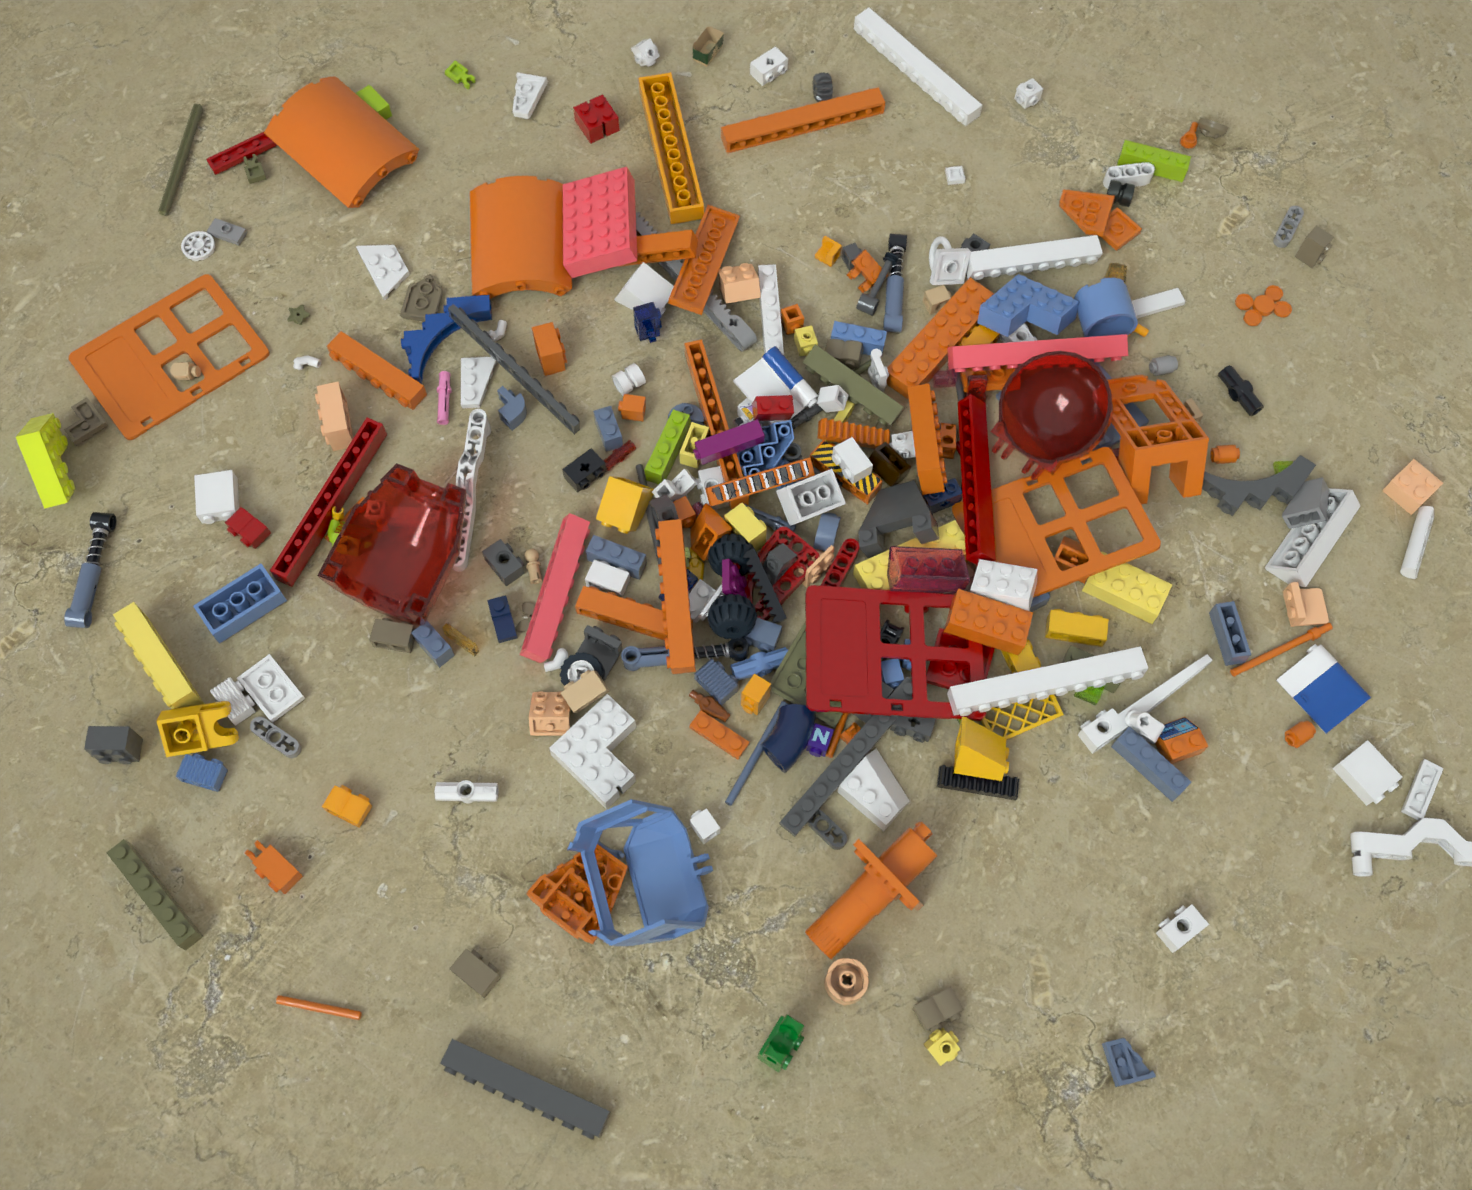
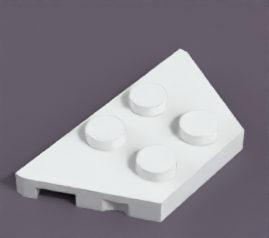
(384, 266)

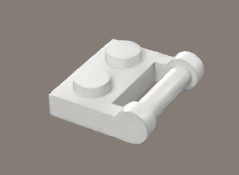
(877, 372)

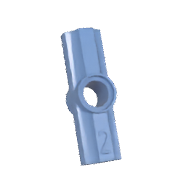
(759, 664)

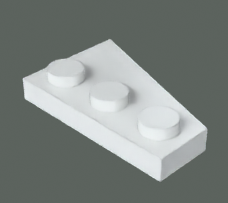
(528, 92)
(474, 380)

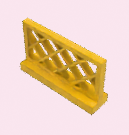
(1053, 702)

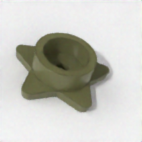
(298, 319)

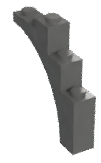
(1257, 492)

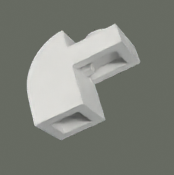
(678, 487)

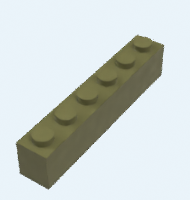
(854, 385)
(154, 894)

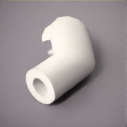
(500, 332)
(306, 360)
(559, 660)

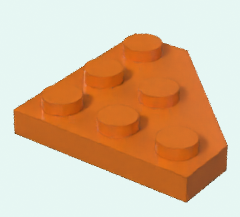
(1087, 210)

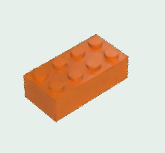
(988, 622)

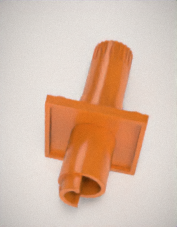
(874, 889)

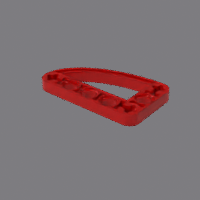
(795, 582)

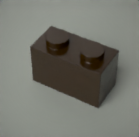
(889, 464)

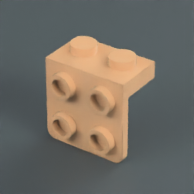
(1305, 606)

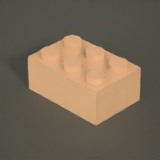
(334, 416)

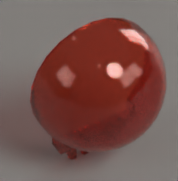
(1053, 411)

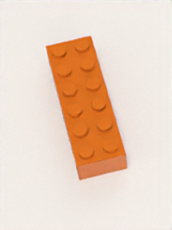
(927, 439)

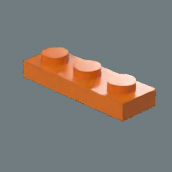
(719, 734)

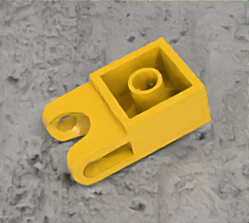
(195, 728)

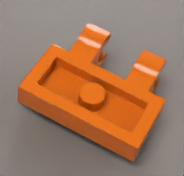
(867, 267)

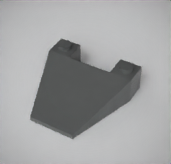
(894, 510)

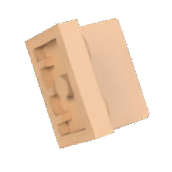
(821, 564)
(548, 714)

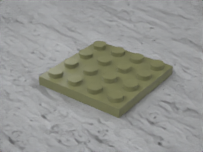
(790, 679)

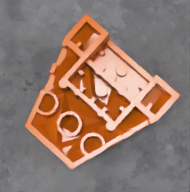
(566, 894)

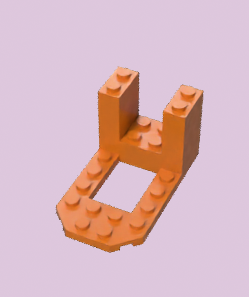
(1174, 442)

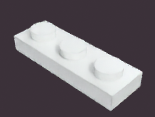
(1422, 790)

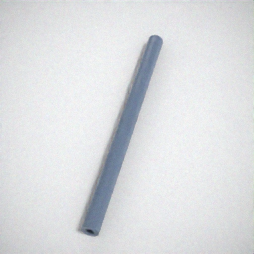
(752, 760)

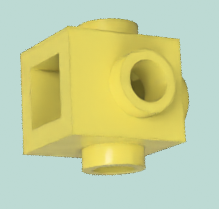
(942, 1046)

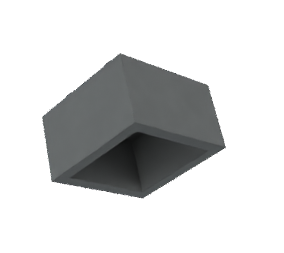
(113, 744)

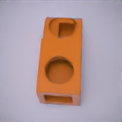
(948, 436)

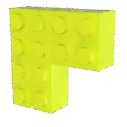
(42, 451)

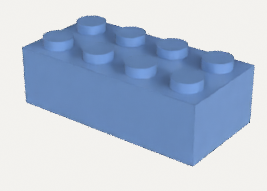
(239, 603)

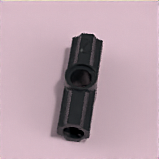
(1240, 390)

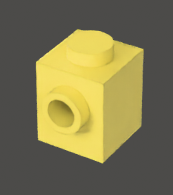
(805, 340)

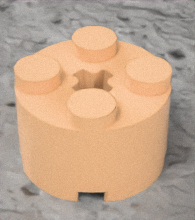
(846, 969)

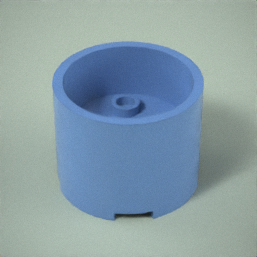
(1106, 309)

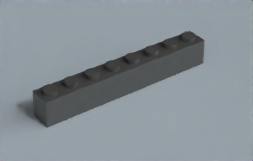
(525, 1088)

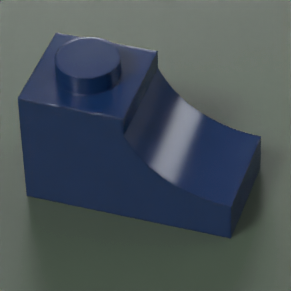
(502, 619)

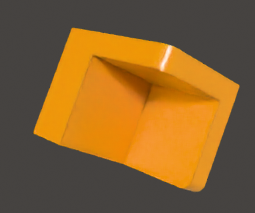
(829, 251)

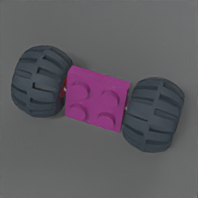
(733, 613)

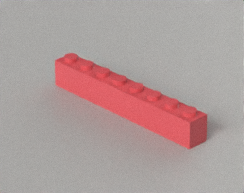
(555, 588)

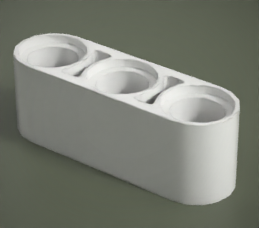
(1136, 174)

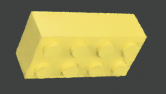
(1129, 590)

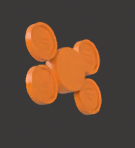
(1263, 305)

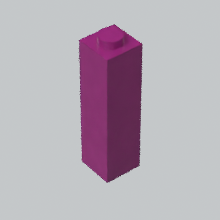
(729, 442)

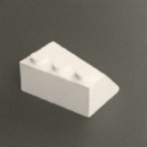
(874, 790)

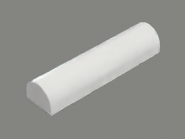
(1417, 542)

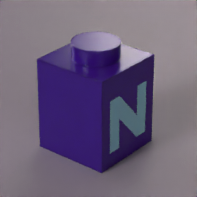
(819, 740)

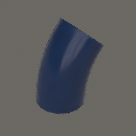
(789, 735)

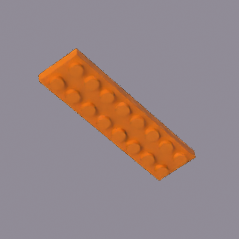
(700, 273)

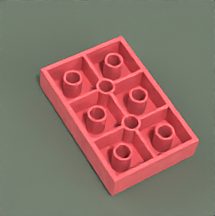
(599, 222)

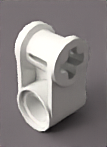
(1144, 725)

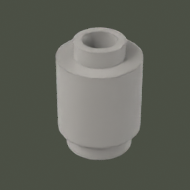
(1163, 365)

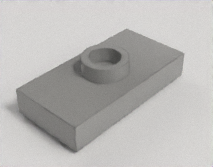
(227, 231)

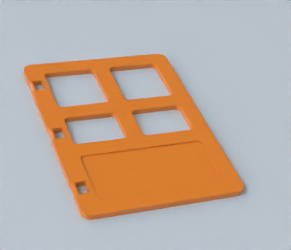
(132, 380)
(1023, 541)

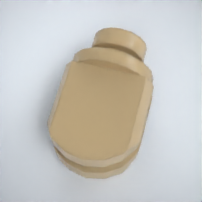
(185, 370)

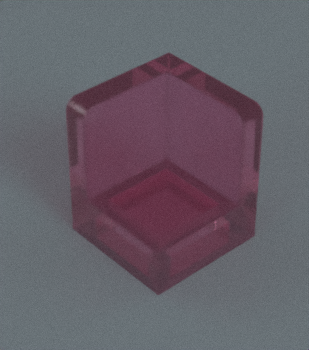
(945, 378)

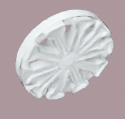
(198, 245)

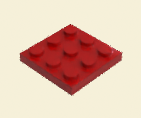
(953, 673)

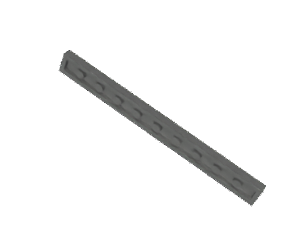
(509, 363)
(843, 764)

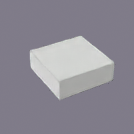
(955, 175)

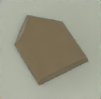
(421, 299)

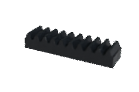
(765, 586)
(1004, 789)

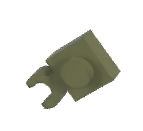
(254, 170)

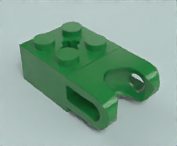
(781, 1042)

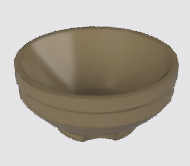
(1212, 128)

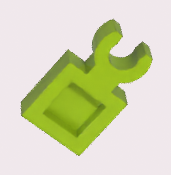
(458, 74)

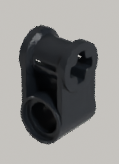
(890, 633)

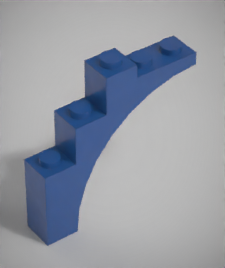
(437, 327)

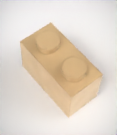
(584, 691)

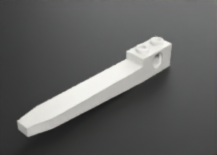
(1115, 723)

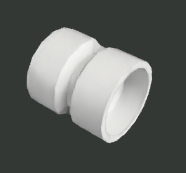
(627, 380)

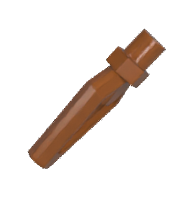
(710, 706)

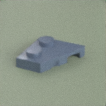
(1124, 1063)

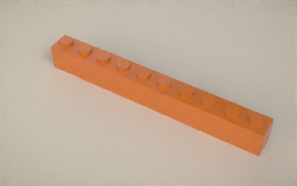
(802, 120)
(712, 409)

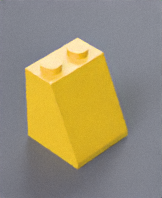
(624, 504)
(980, 752)

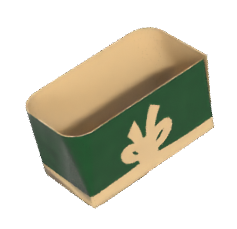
(708, 36)

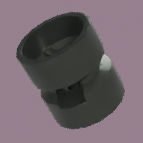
(1122, 193)

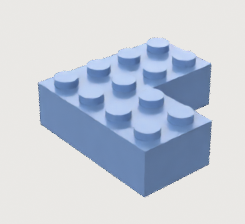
(1030, 302)

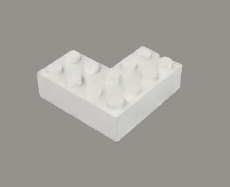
(588, 748)

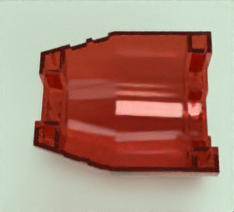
(398, 546)

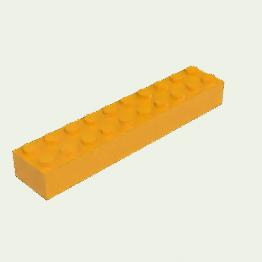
(671, 148)

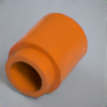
(1225, 454)
(1300, 734)

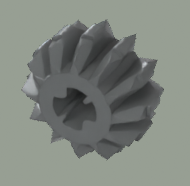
(822, 86)

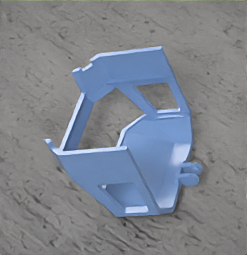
(660, 870)

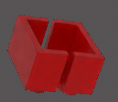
(592, 116)

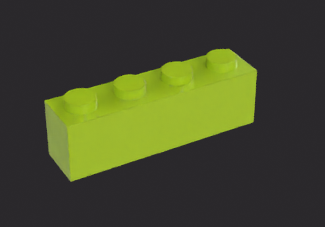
(1166, 163)
(667, 447)

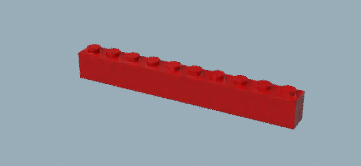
(976, 480)
(333, 493)

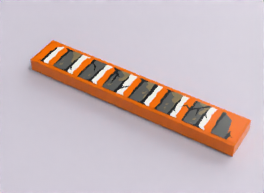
(759, 481)

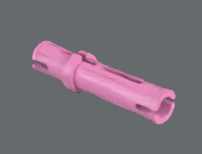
(443, 397)

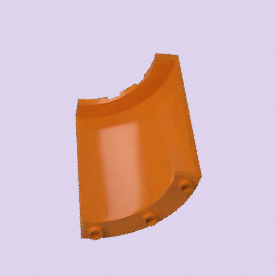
(339, 139)
(517, 237)

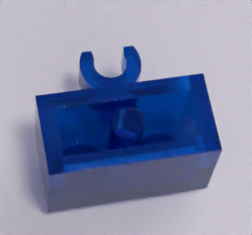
(647, 321)

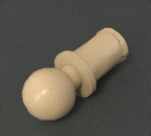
(533, 566)

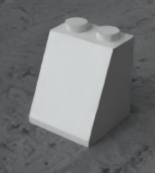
(645, 287)

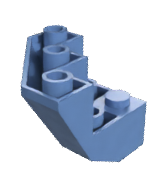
(767, 455)

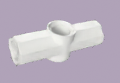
(453, 791)

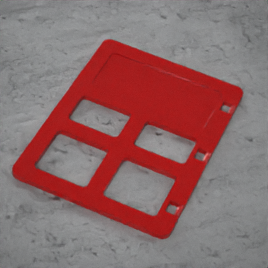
(847, 652)

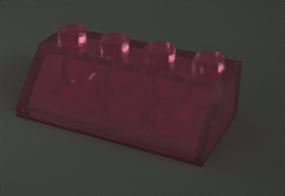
(927, 570)

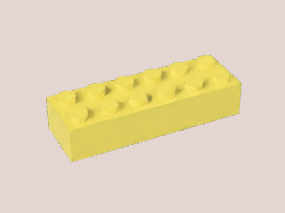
(873, 571)
(156, 658)

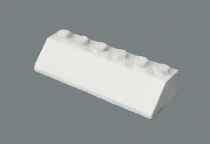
(1309, 545)

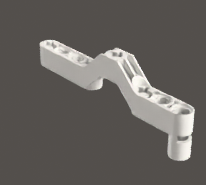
(471, 462)
(1399, 847)

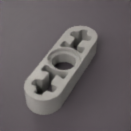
(1288, 232)
(274, 729)

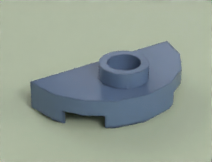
(695, 413)

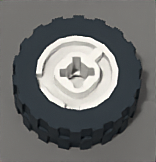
(577, 665)

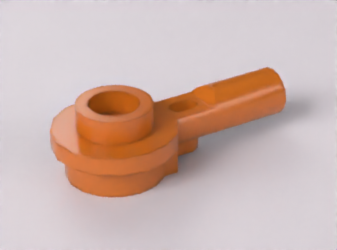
(1189, 139)

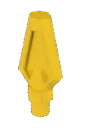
(696, 566)

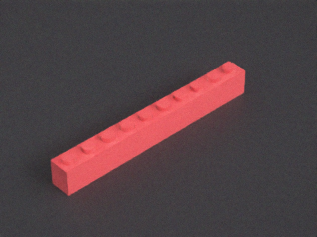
(1019, 352)

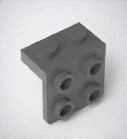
(601, 646)

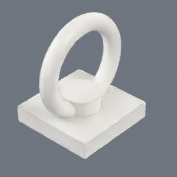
(947, 264)

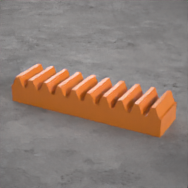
(864, 436)

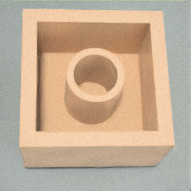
(739, 283)
(1412, 487)

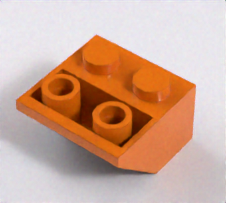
(706, 530)
(1070, 555)

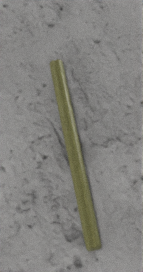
(180, 159)

